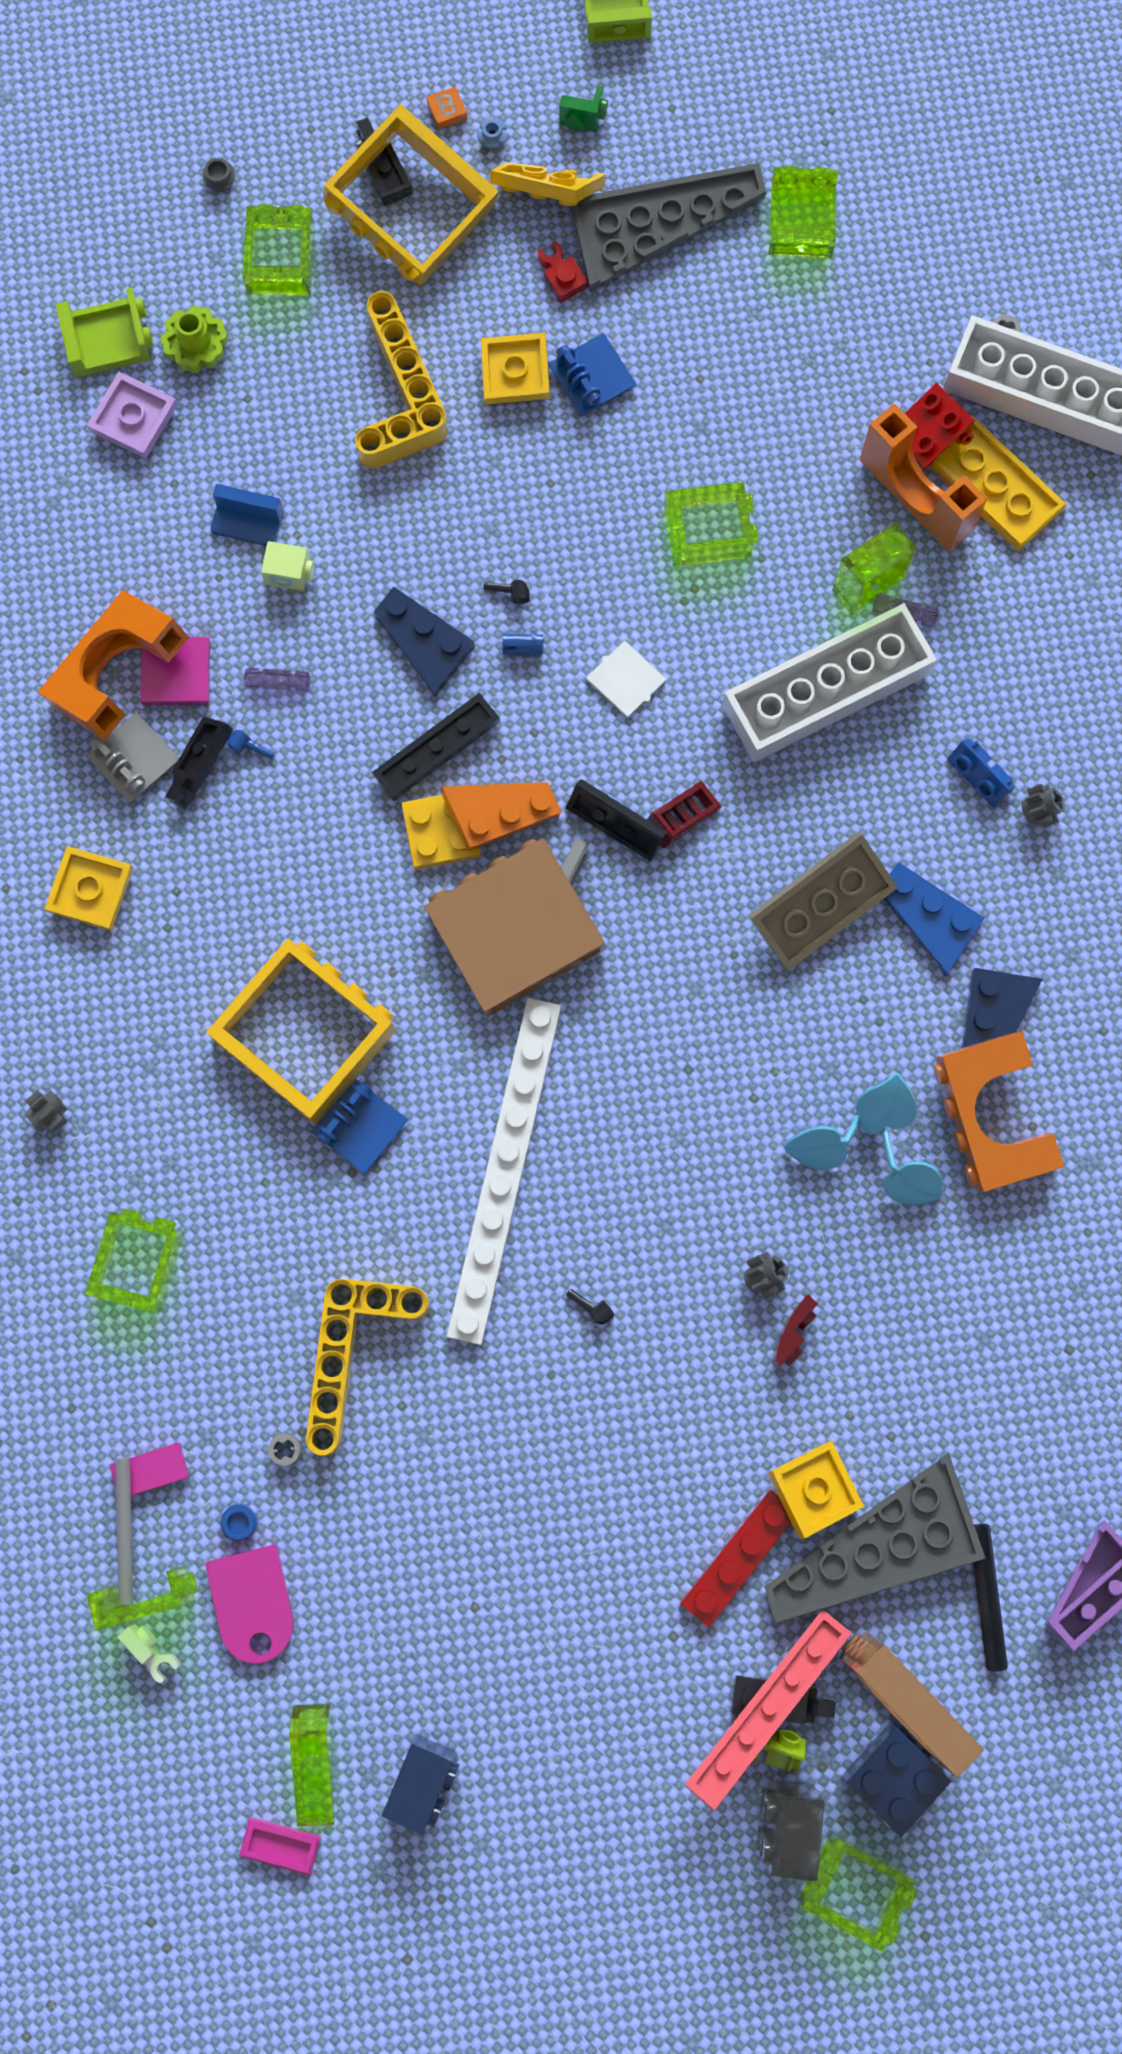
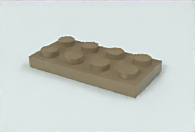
(823, 901)

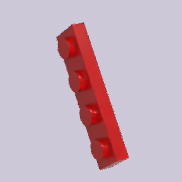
(737, 1559)

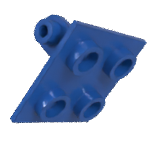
(591, 374)
(359, 1126)

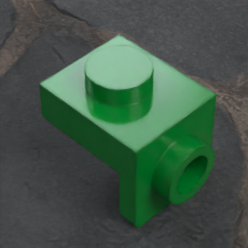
(583, 113)

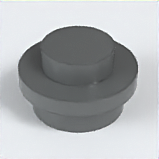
(218, 174)

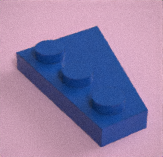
(932, 916)

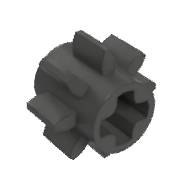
(1042, 805)
(46, 1111)
(765, 1275)

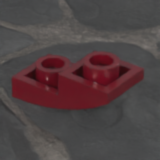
(788, 1343)

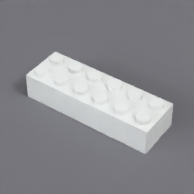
(1039, 383)
(829, 682)

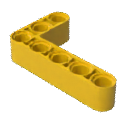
(409, 383)
(344, 1349)

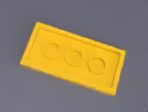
(1017, 499)

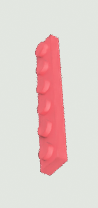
(767, 1710)

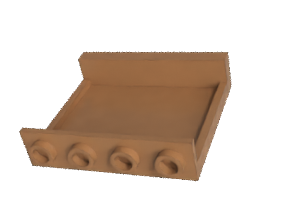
(515, 926)

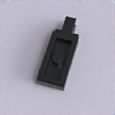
(385, 170)
(197, 760)
(804, 1712)

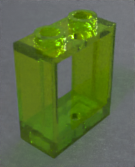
(279, 279)
(714, 550)
(877, 562)
(153, 1302)
(887, 1925)

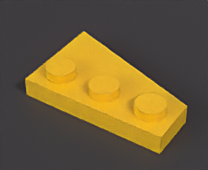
(558, 185)

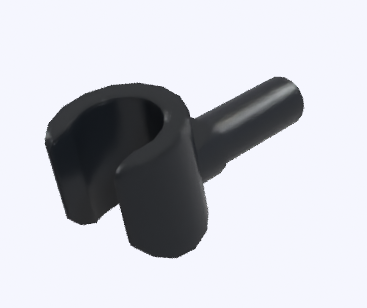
(517, 588)
(600, 1313)

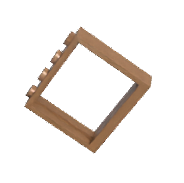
(910, 1703)

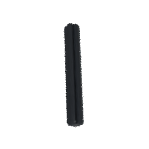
(989, 1604)

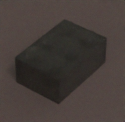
(791, 1829)

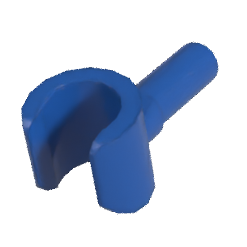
(239, 740)

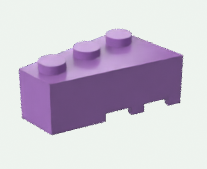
(1091, 1592)

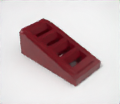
(664, 819)

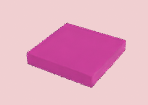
(181, 680)

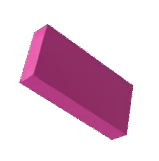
(156, 1468)
(280, 1846)

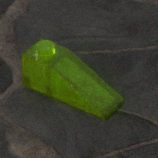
(312, 1764)

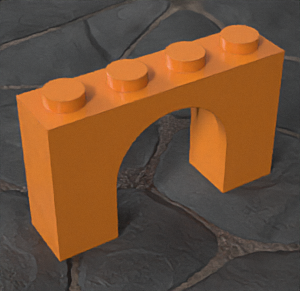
(889, 456)
(122, 626)
(963, 1076)

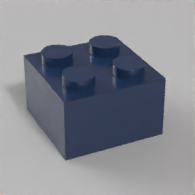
(896, 1779)
(416, 1792)

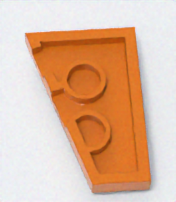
(498, 810)

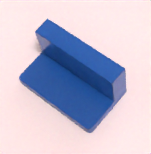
(246, 515)

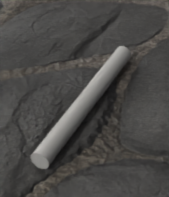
(124, 1531)

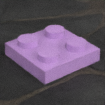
(132, 415)

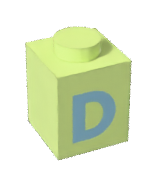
(287, 566)

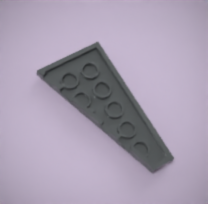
(640, 222)
(898, 1541)

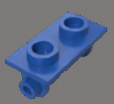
(972, 764)

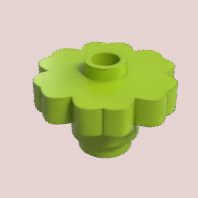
(194, 339)

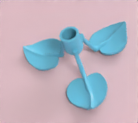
(879, 1107)

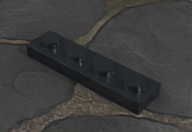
(436, 747)

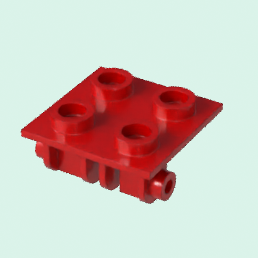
(939, 425)

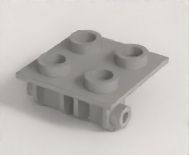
(132, 757)

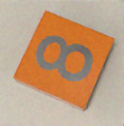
(446, 107)

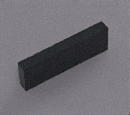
(615, 820)

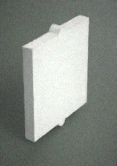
(626, 679)

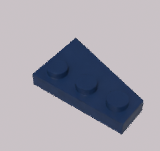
(424, 638)
(996, 1004)

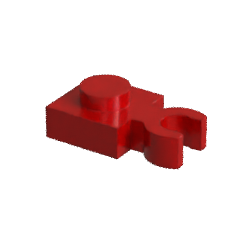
(562, 275)

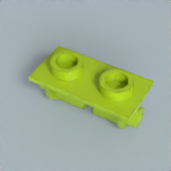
(784, 1750)

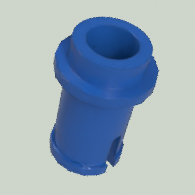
(523, 644)

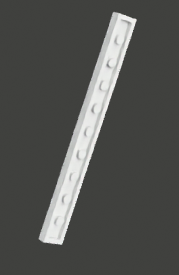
(504, 1172)

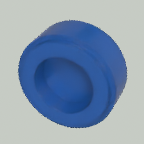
(239, 1522)

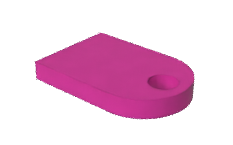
(250, 1600)

